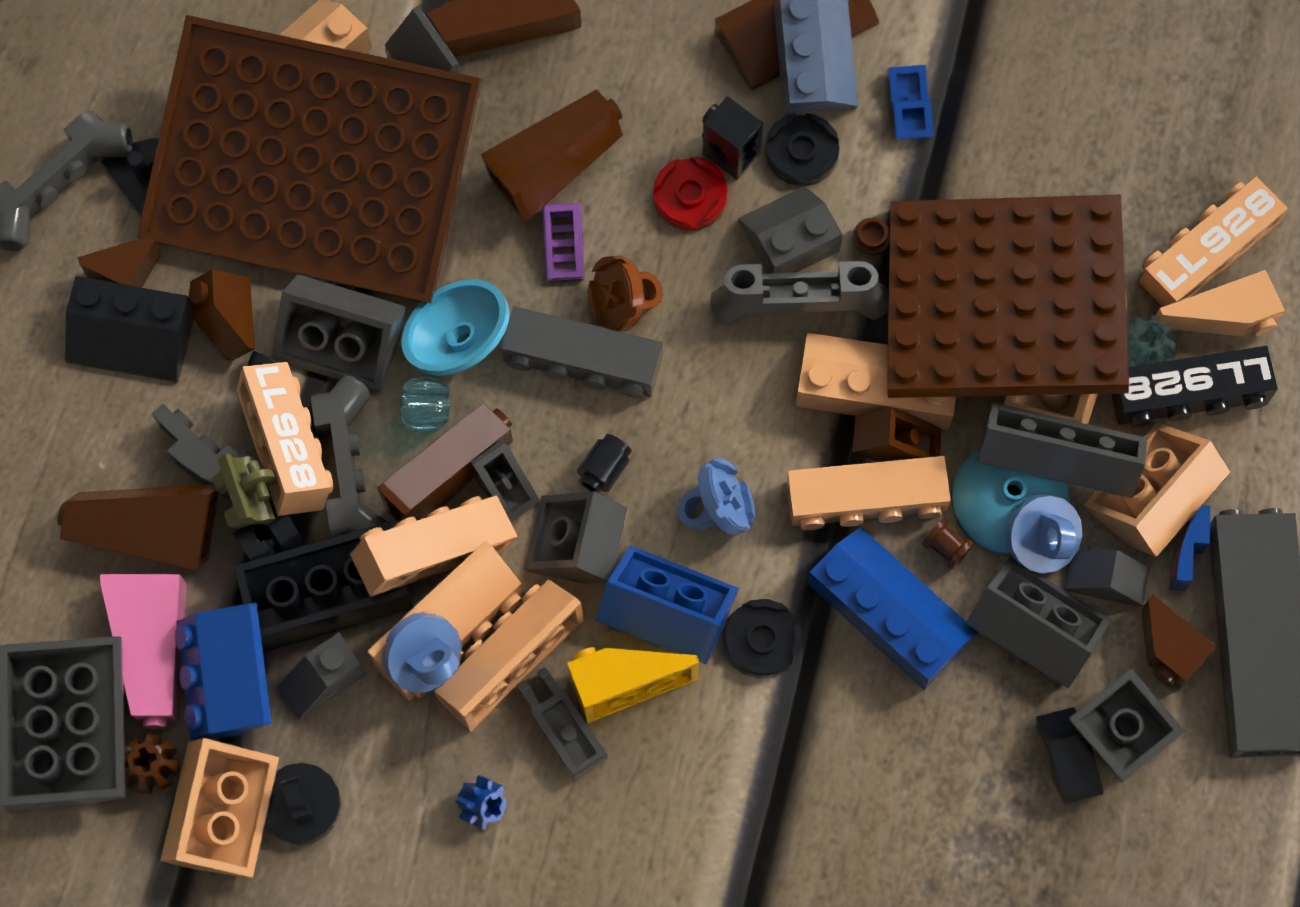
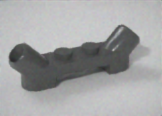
(89, 140)
(848, 289)
(332, 417)

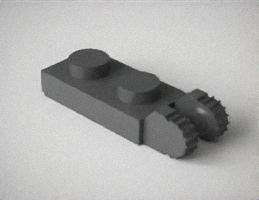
(564, 727)

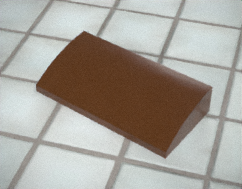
(751, 36)

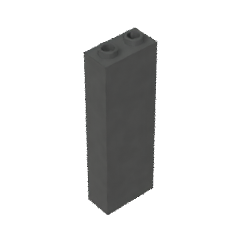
(1258, 629)

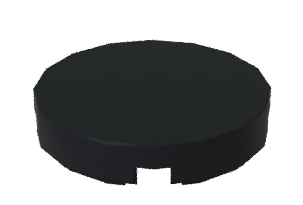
(802, 149)
(762, 638)

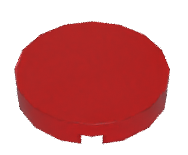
(690, 193)

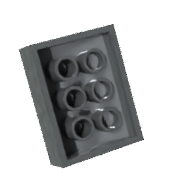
(61, 724)

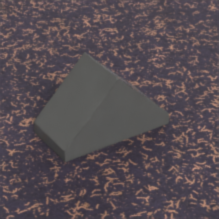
(502, 476)
(1107, 576)

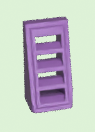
(563, 211)

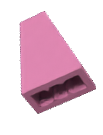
(146, 615)

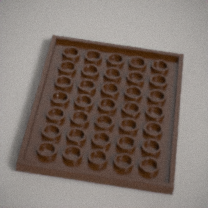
(309, 158)

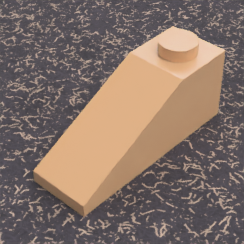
(1229, 309)

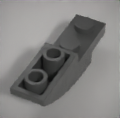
(193, 454)

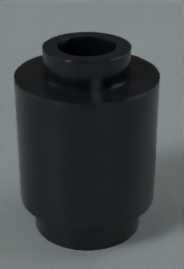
(604, 464)

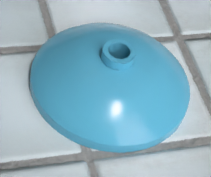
(455, 328)
(984, 503)

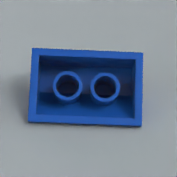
(666, 604)
(223, 672)

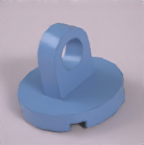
(724, 500)
(1043, 533)
(422, 652)

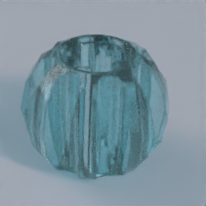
(1148, 334)
(424, 404)

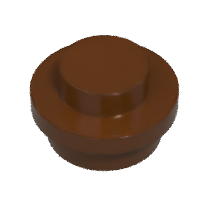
(871, 236)

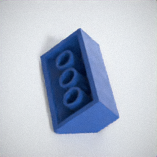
(891, 607)

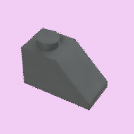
(321, 676)

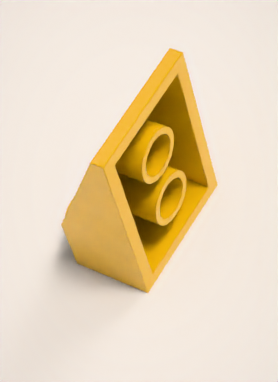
(622, 678)

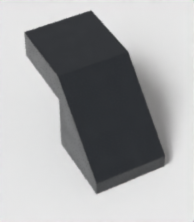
(1070, 757)

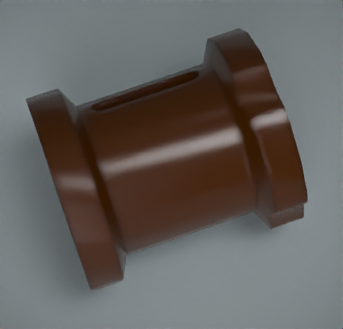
(948, 543)

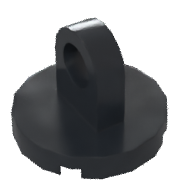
(302, 804)

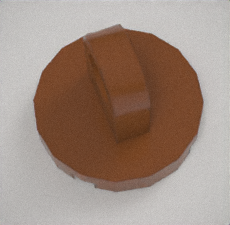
(618, 293)

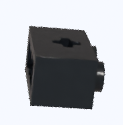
(731, 137)

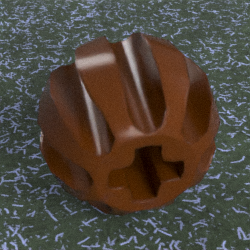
(159, 769)

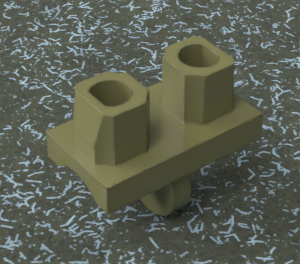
(247, 488)

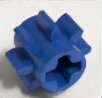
(481, 802)

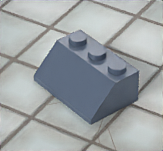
(815, 55)

